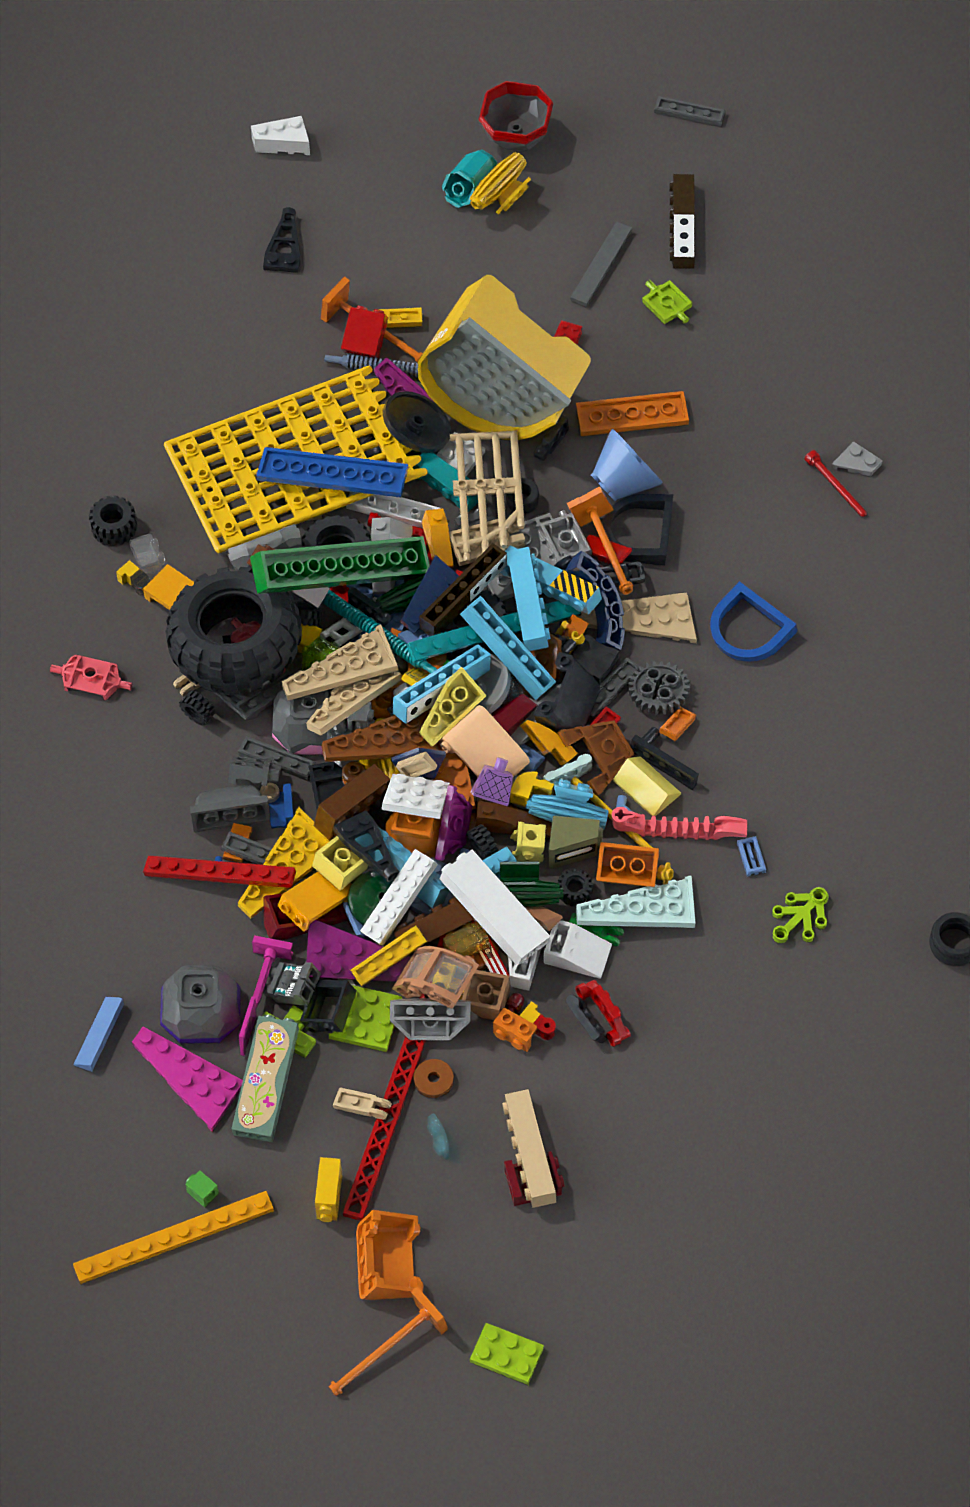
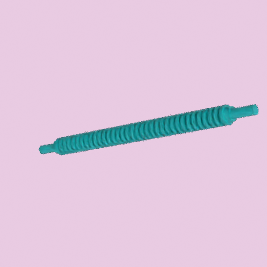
(368, 625)

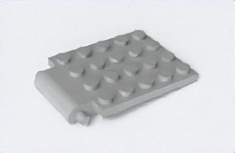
(549, 541)

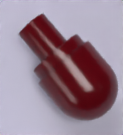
(515, 1002)

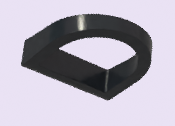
(645, 501)

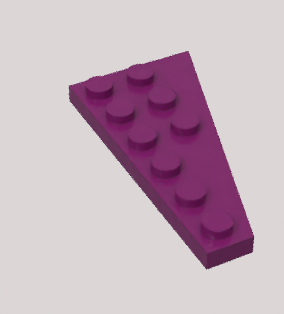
(338, 952)

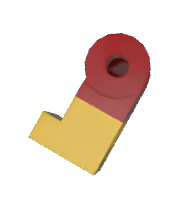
(545, 1026)

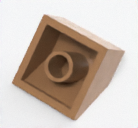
(487, 993)

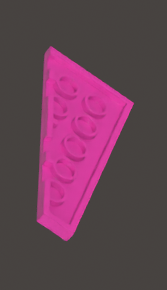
(195, 1080)

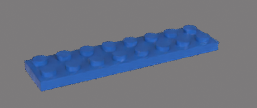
(332, 472)

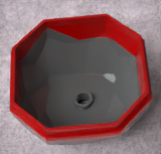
(515, 115)

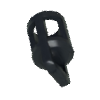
(626, 567)

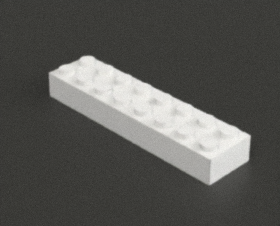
(394, 507)
(399, 897)

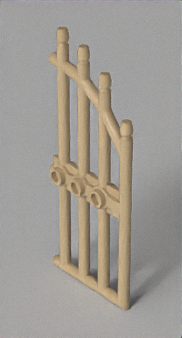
(487, 487)

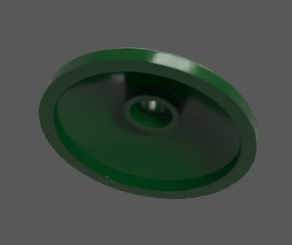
(364, 894)

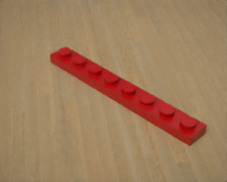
(219, 871)

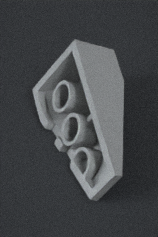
(385, 529)

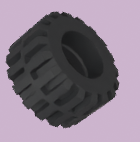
(113, 508)

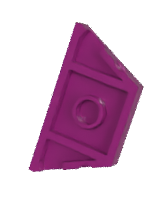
(454, 823)

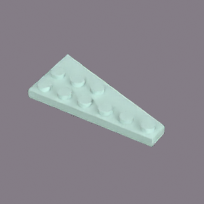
(645, 907)

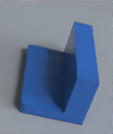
(282, 809)

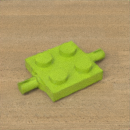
(667, 301)

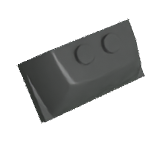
(227, 806)

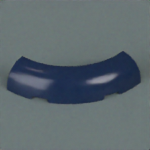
(610, 608)

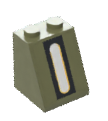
(573, 840)

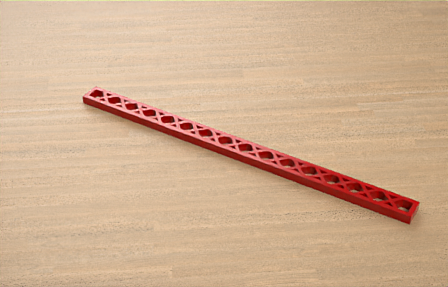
(384, 1127)

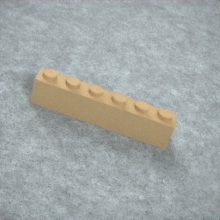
(530, 1148)

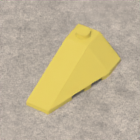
(453, 704)

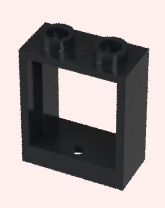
(323, 989)

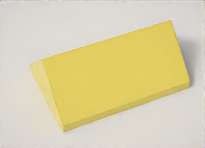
(646, 785)

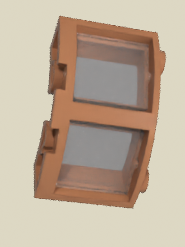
(436, 973)

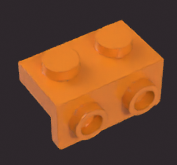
(514, 1029)

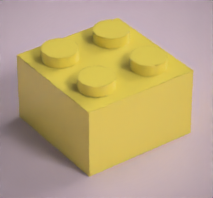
(338, 863)

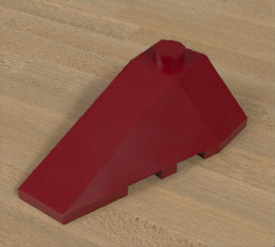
(514, 713)

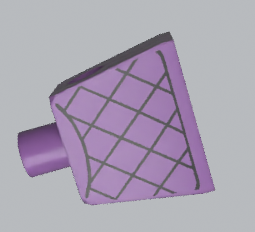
(494, 783)

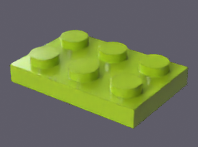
(506, 1353)

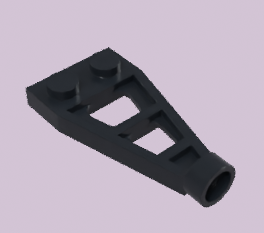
(283, 261)
(358, 826)

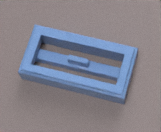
(755, 870)

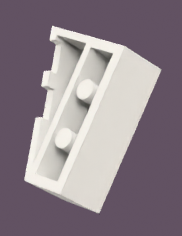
(281, 135)
(522, 975)

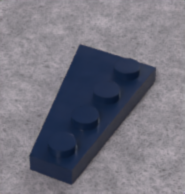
(435, 582)

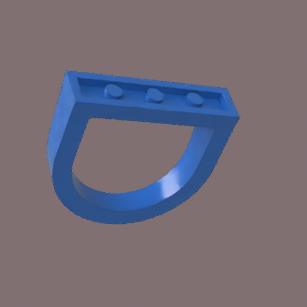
(739, 592)

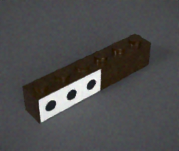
(683, 221)
(463, 590)

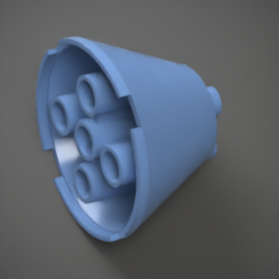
(622, 469)

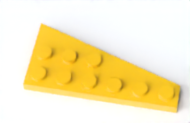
(292, 849)

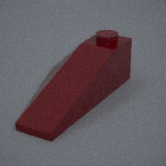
(281, 927)

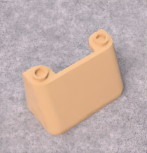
(479, 742)

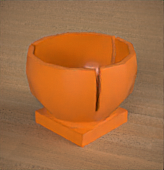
(415, 832)

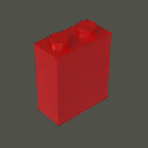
(364, 332)

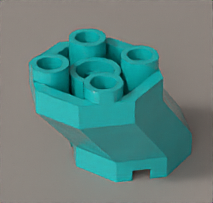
(466, 177)

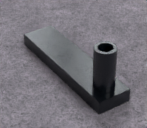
(643, 748)

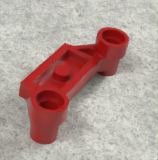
(610, 1012)

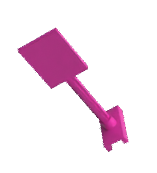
(270, 949)

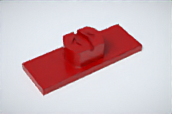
(598, 549)

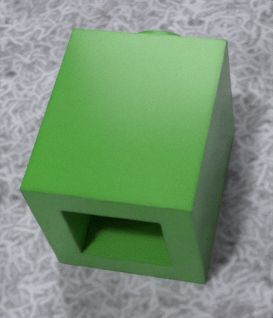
(201, 1188)

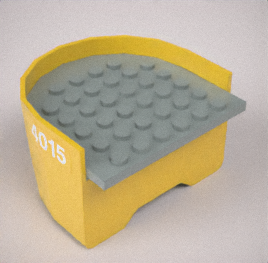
(498, 366)

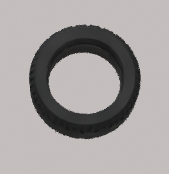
(943, 953)

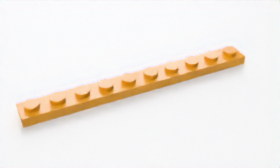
(173, 1237)

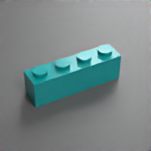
(441, 477)

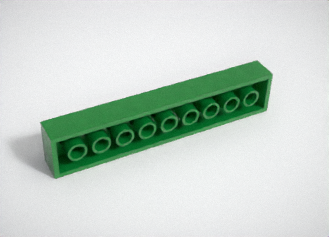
(339, 564)

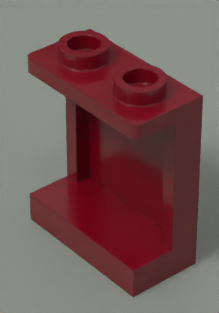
(515, 1184)

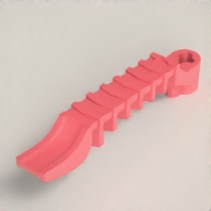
(722, 827)

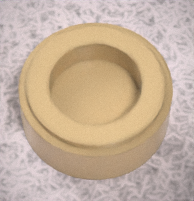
(271, 791)

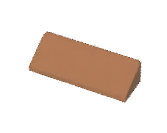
(544, 916)

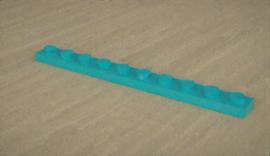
(466, 636)

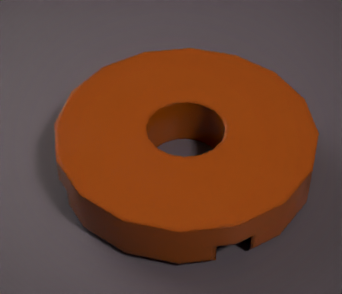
(437, 1068)

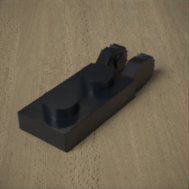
(585, 1017)

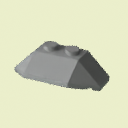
(429, 1019)

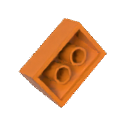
(627, 864)

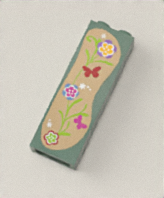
(265, 1078)

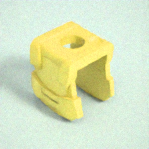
(530, 842)

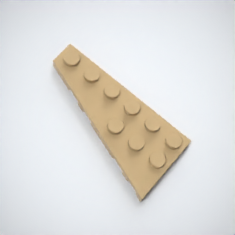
(655, 617)
(349, 664)
(349, 699)

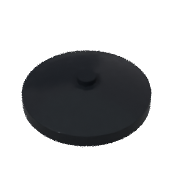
(416, 422)

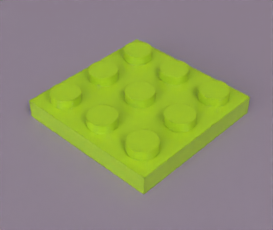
(368, 1020)

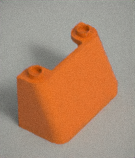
(386, 1255)

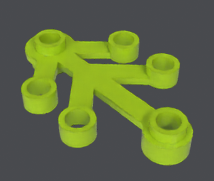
(801, 912)

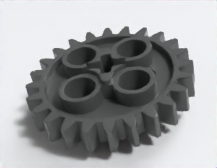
(670, 694)

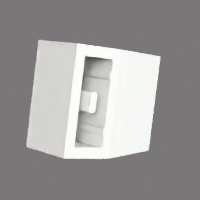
(576, 950)

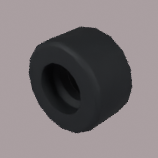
(529, 503)

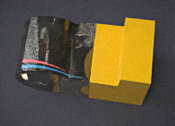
(134, 576)

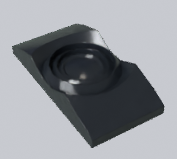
(325, 780)

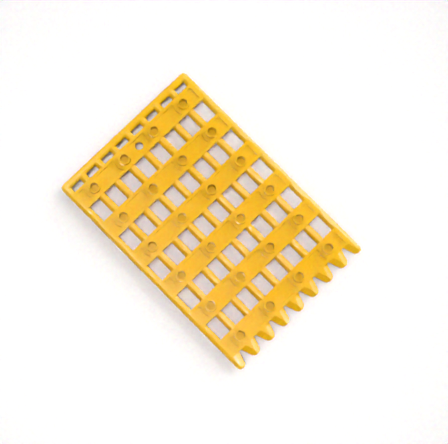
(303, 438)

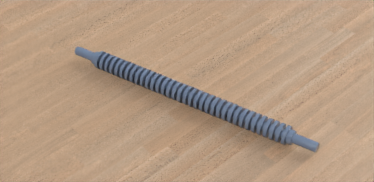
(360, 362)

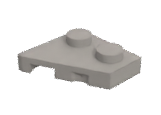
(857, 460)

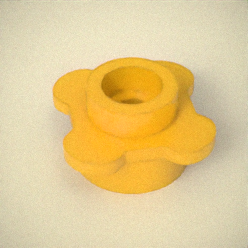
(665, 873)

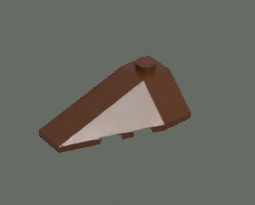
(505, 819)

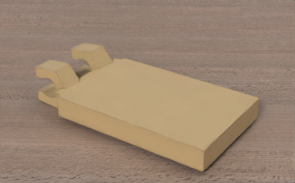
(474, 532)

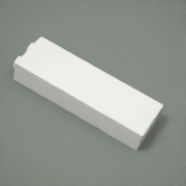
(494, 907)

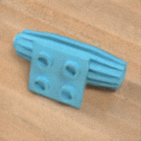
(568, 802)

